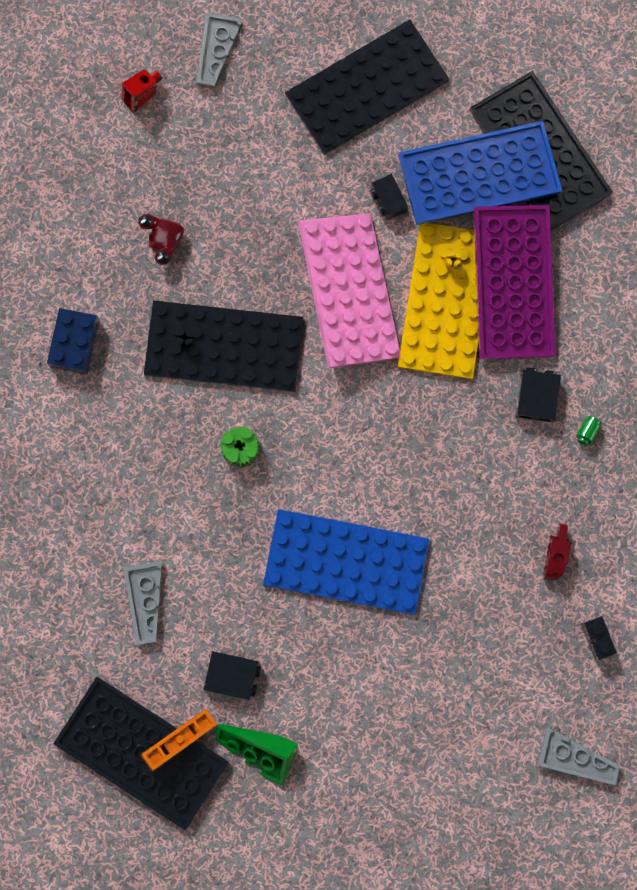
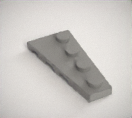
(216, 43)
(143, 591)
(572, 758)

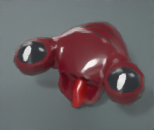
(164, 236)

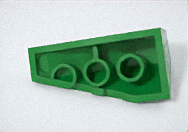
(266, 751)

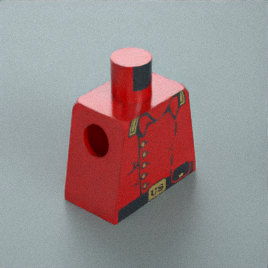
(139, 89)

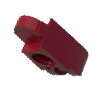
(557, 554)

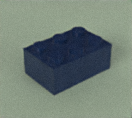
(73, 341)

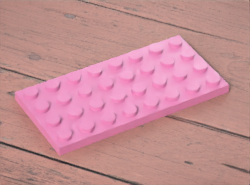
(349, 290)

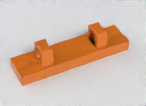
(178, 739)

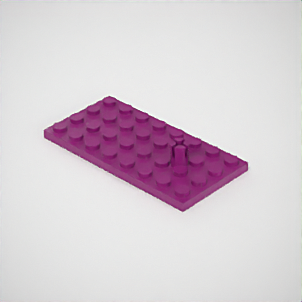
(514, 281)

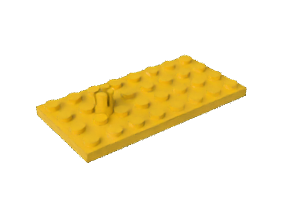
(442, 304)

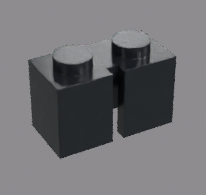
(389, 197)
(603, 644)

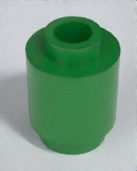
(589, 431)

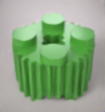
(246, 438)

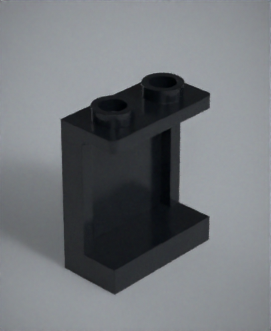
(538, 395)
(232, 675)

